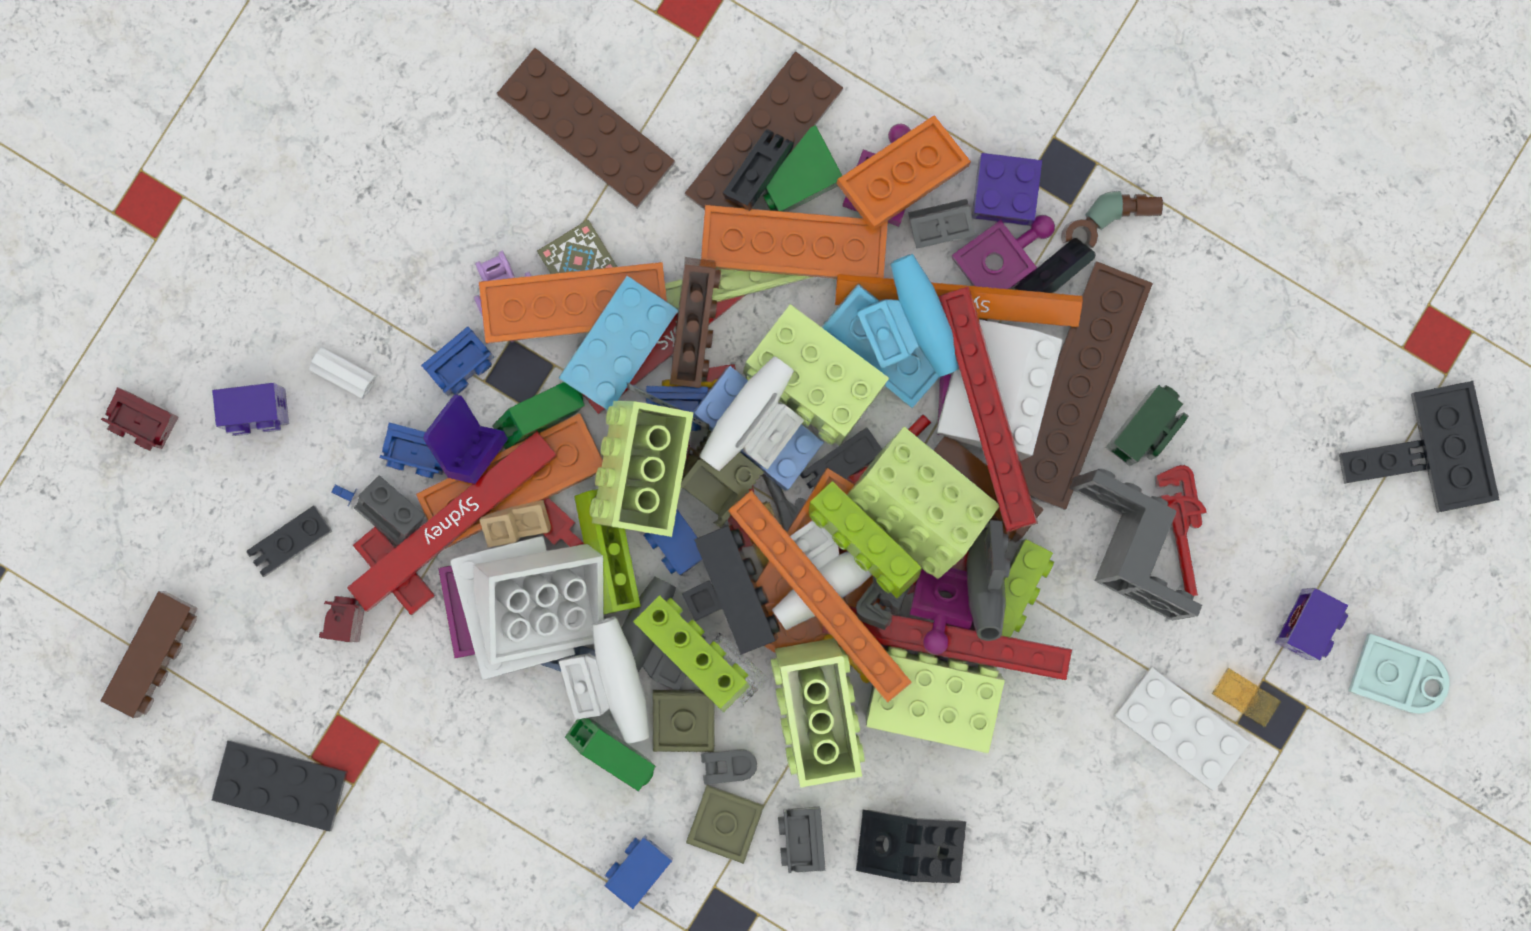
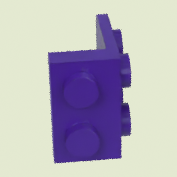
(461, 443)

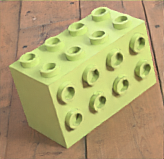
(829, 380)
(641, 467)
(923, 503)
(943, 702)
(818, 712)

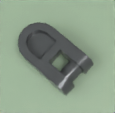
(739, 763)

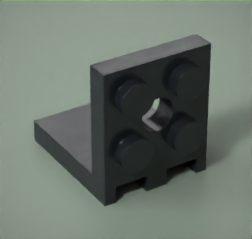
(911, 847)

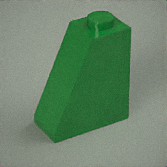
(803, 175)
(539, 413)
(610, 753)

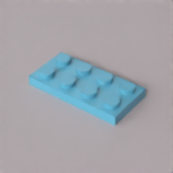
(618, 343)
(907, 377)

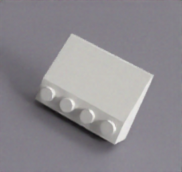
(1024, 373)
(464, 577)
(539, 602)

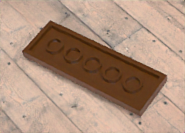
(787, 107)
(586, 128)

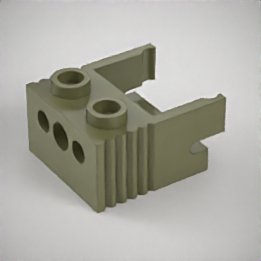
(718, 488)

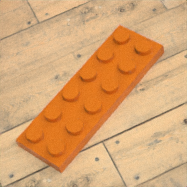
(792, 243)
(557, 302)
(575, 462)

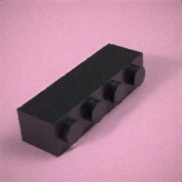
(736, 588)

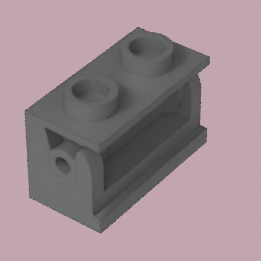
(941, 223)
(389, 511)
(803, 839)

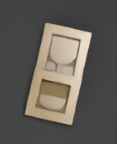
(515, 522)

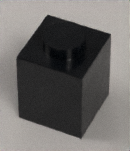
(702, 600)

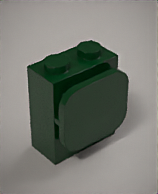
(1149, 425)

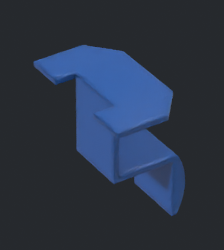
(343, 493)

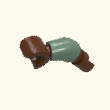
(1112, 207)

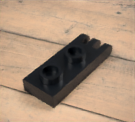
(758, 169)
(1058, 268)
(846, 458)
(1380, 462)
(290, 540)

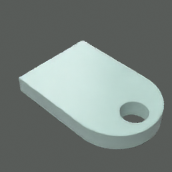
(1398, 676)

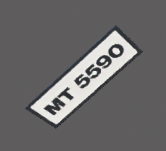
(635, 389)

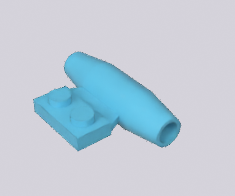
(912, 321)

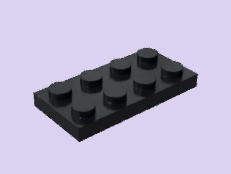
(1455, 446)
(279, 785)

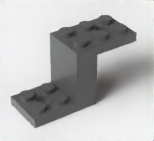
(1135, 544)

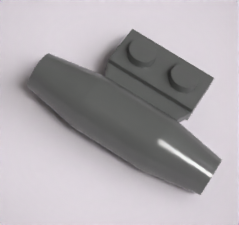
(986, 582)
(644, 650)

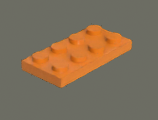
(903, 172)

